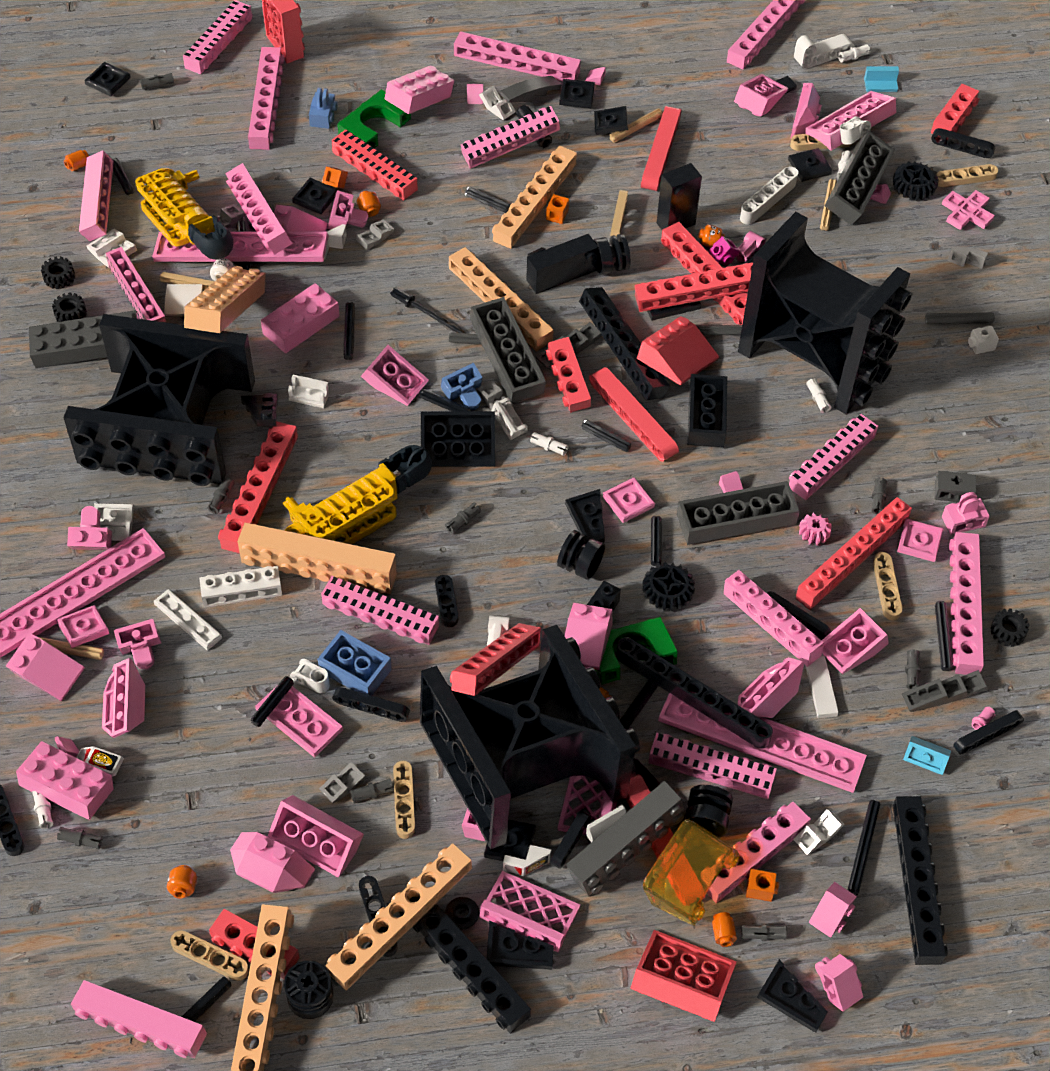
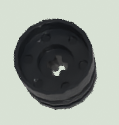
(612, 253)
(581, 554)
(710, 808)
(310, 1001)

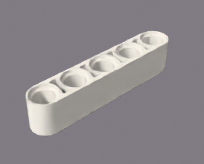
(768, 195)

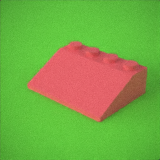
(284, 27)
(677, 351)
(683, 975)

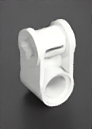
(854, 129)
(308, 675)

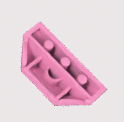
(807, 109)
(772, 689)
(123, 699)
(269, 863)

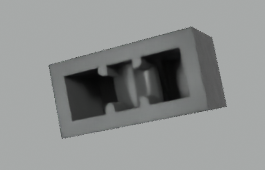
(952, 485)

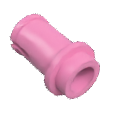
(983, 718)

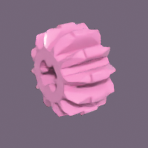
(815, 529)

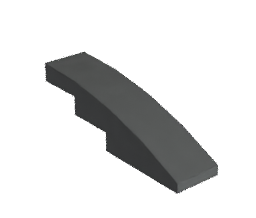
(527, 89)
(579, 340)
(943, 692)

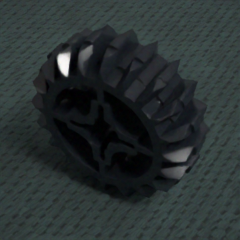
(915, 180)
(680, 588)

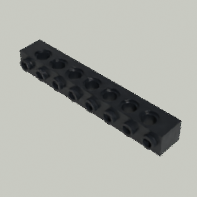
(622, 342)
(924, 952)
(475, 961)

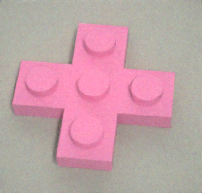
(968, 209)

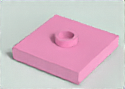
(628, 500)
(920, 540)
(83, 626)

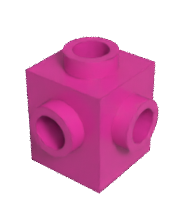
(724, 251)

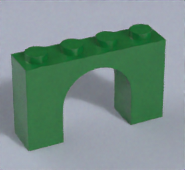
(373, 108)
(649, 633)

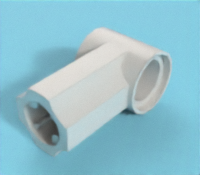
(496, 627)

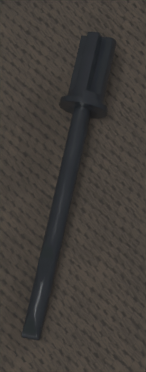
(409, 300)

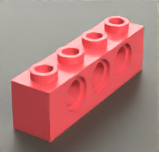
(957, 109)
(573, 400)
(229, 923)

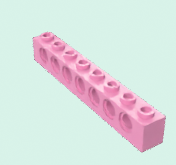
(761, 31)
(516, 57)
(265, 98)
(257, 209)
(966, 572)

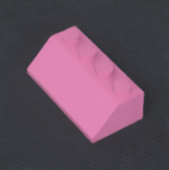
(315, 835)

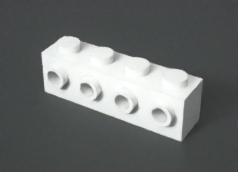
(240, 586)

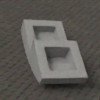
(230, 215)
(378, 232)
(965, 255)
(491, 393)
(339, 786)

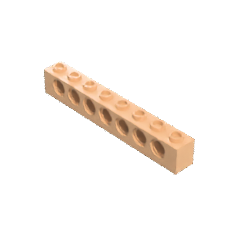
(534, 197)
(490, 287)
(269, 917)
(348, 974)

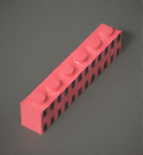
(374, 165)

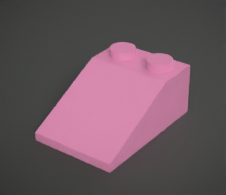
(759, 94)
(298, 221)
(394, 376)
(591, 630)
(854, 642)
(45, 667)

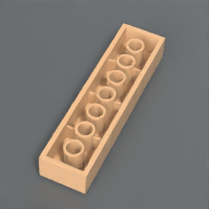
(224, 300)
(317, 557)

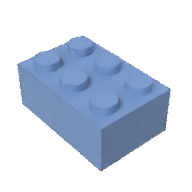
(355, 663)

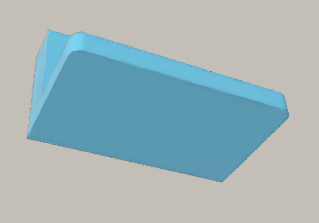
(881, 78)
(927, 755)

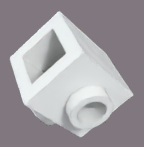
(983, 340)

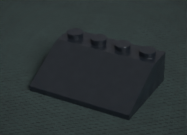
(459, 438)

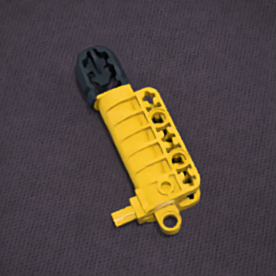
(182, 213)
(361, 499)

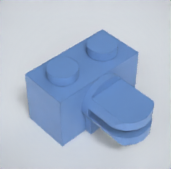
(322, 109)
(463, 385)

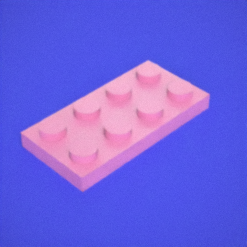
(303, 721)

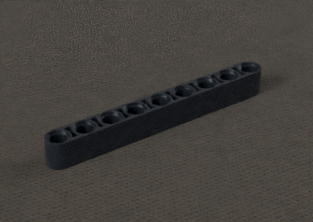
(696, 700)

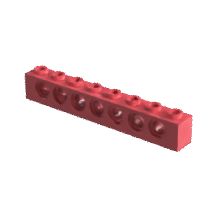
(697, 260)
(693, 287)
(259, 483)
(853, 553)
(495, 659)

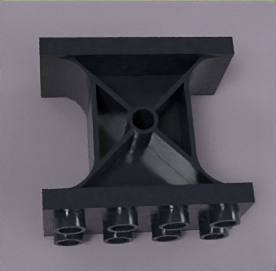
(823, 313)
(161, 400)
(527, 734)

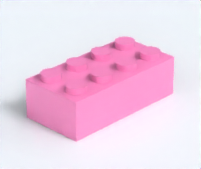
(419, 89)
(300, 318)
(65, 780)

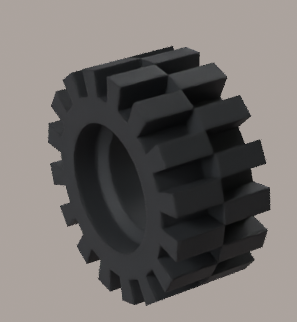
(58, 279)
(66, 302)
(1005, 635)

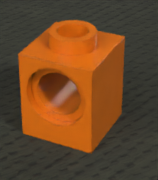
(335, 177)
(557, 209)
(755, 891)

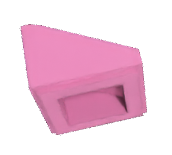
(596, 75)
(473, 92)
(881, 193)
(730, 482)
(67, 746)

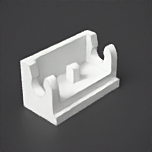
(308, 391)
(508, 418)

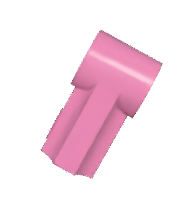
(751, 244)

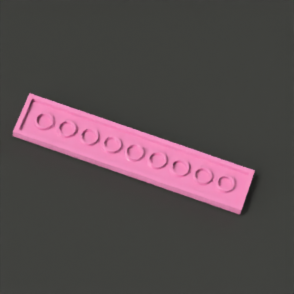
(249, 248)
(77, 589)
(787, 746)

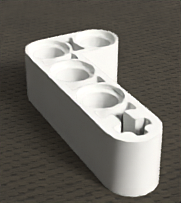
(812, 54)

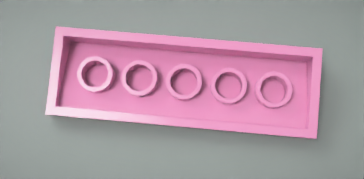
(870, 107)

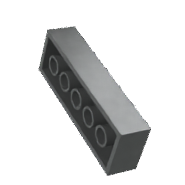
(859, 178)
(69, 341)
(507, 350)
(737, 512)
(626, 839)

